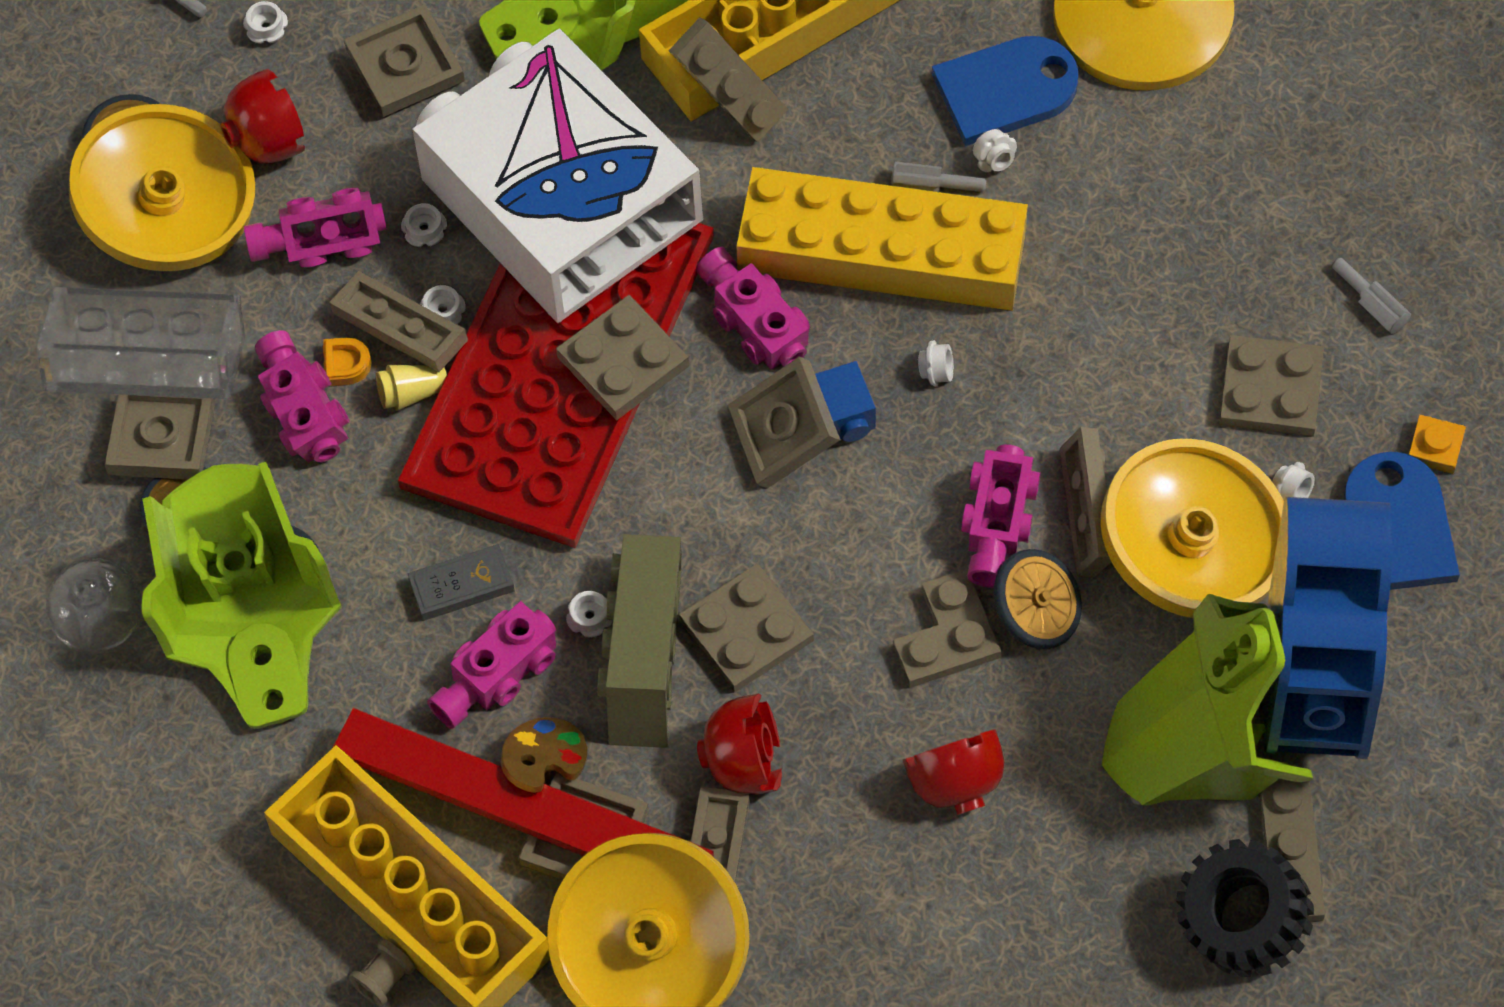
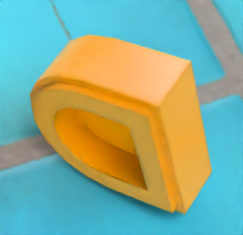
(346, 360)

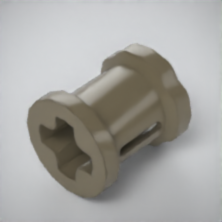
(382, 972)

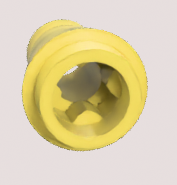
(407, 384)

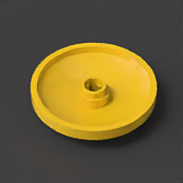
(1144, 40)
(161, 188)
(1192, 524)
(648, 926)

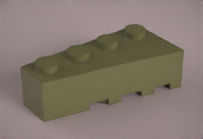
(641, 640)

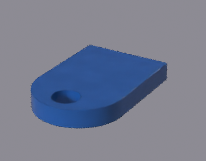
(1006, 86)
(1420, 527)

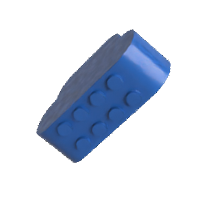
(1332, 624)

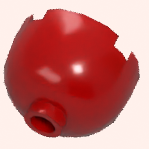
(262, 120)
(740, 746)
(958, 772)

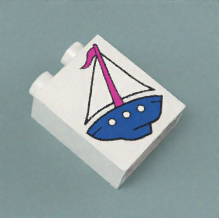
(557, 173)

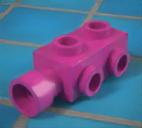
(330, 230)
(754, 313)
(297, 392)
(998, 509)
(511, 657)

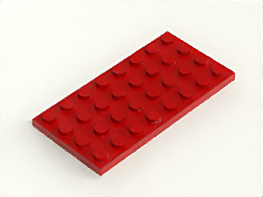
(515, 425)

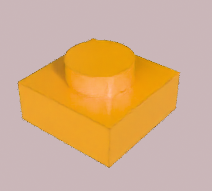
(1437, 443)

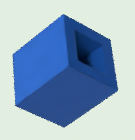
(848, 401)

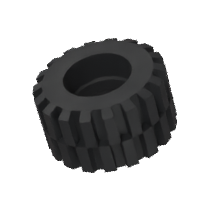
(1213, 885)

